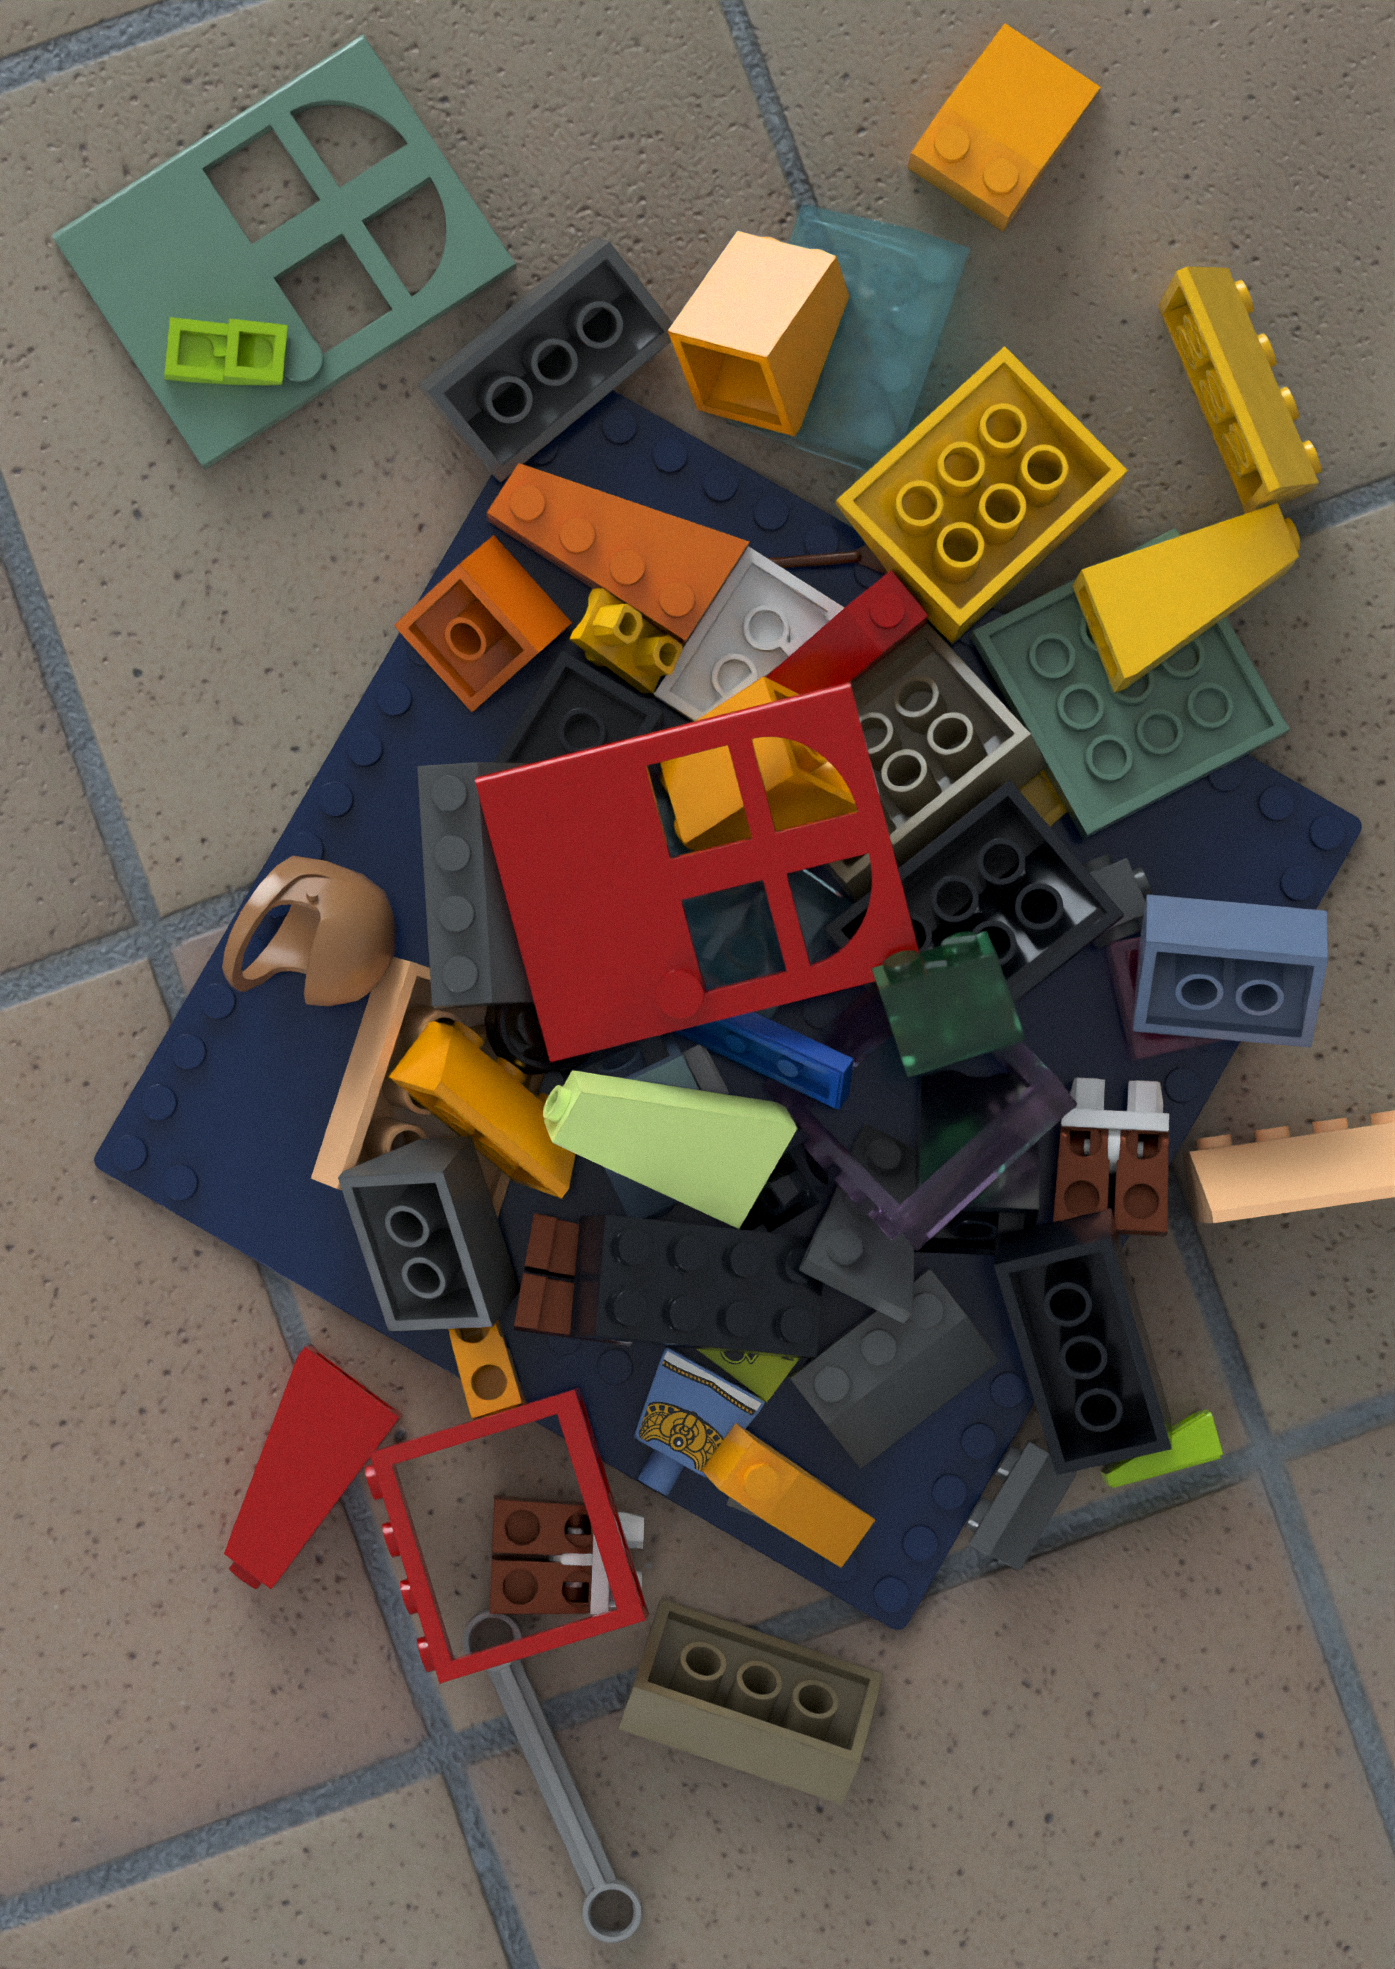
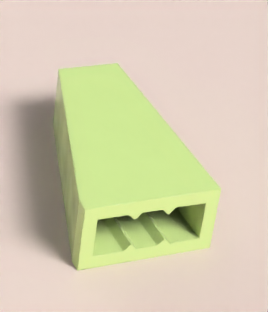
(673, 1139)

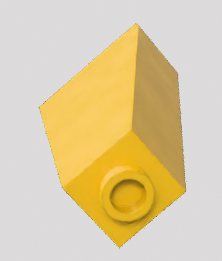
(1174, 591)

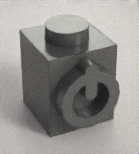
(1128, 891)

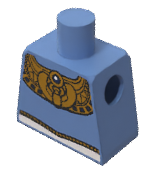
(688, 1417)

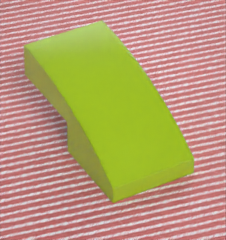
(225, 353)

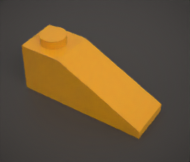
(787, 1496)

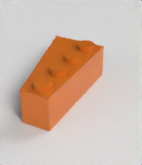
(634, 552)

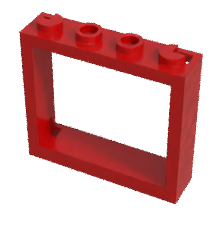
(602, 1513)

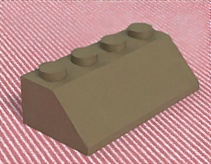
(752, 1702)

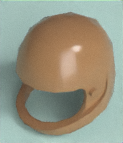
(334, 932)

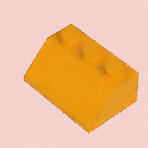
(486, 1102)

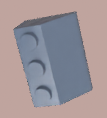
(1230, 970)

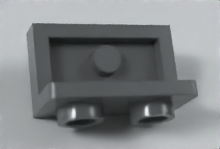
(1022, 1506)

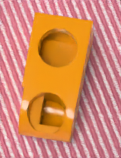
(486, 1370)

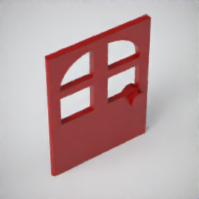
(605, 899)

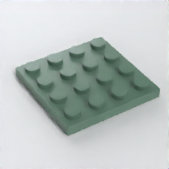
(1134, 745)

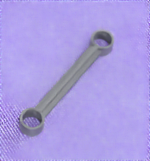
(556, 1784)

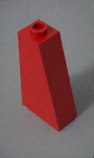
(306, 1466)

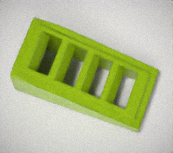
(1193, 1444)

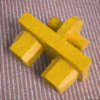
(625, 642)

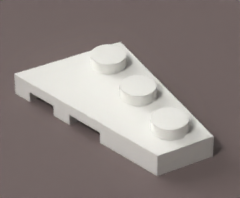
(744, 635)

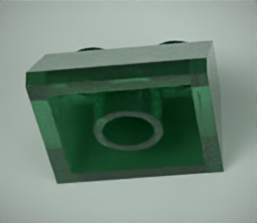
(947, 1002)

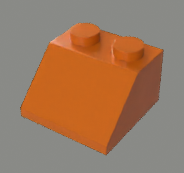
(482, 623)

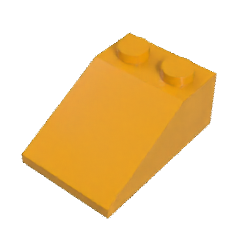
(1002, 127)

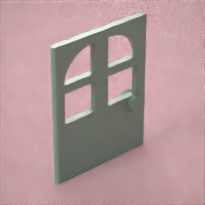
(179, 253)

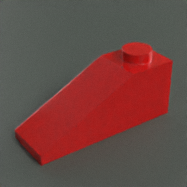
(854, 638)

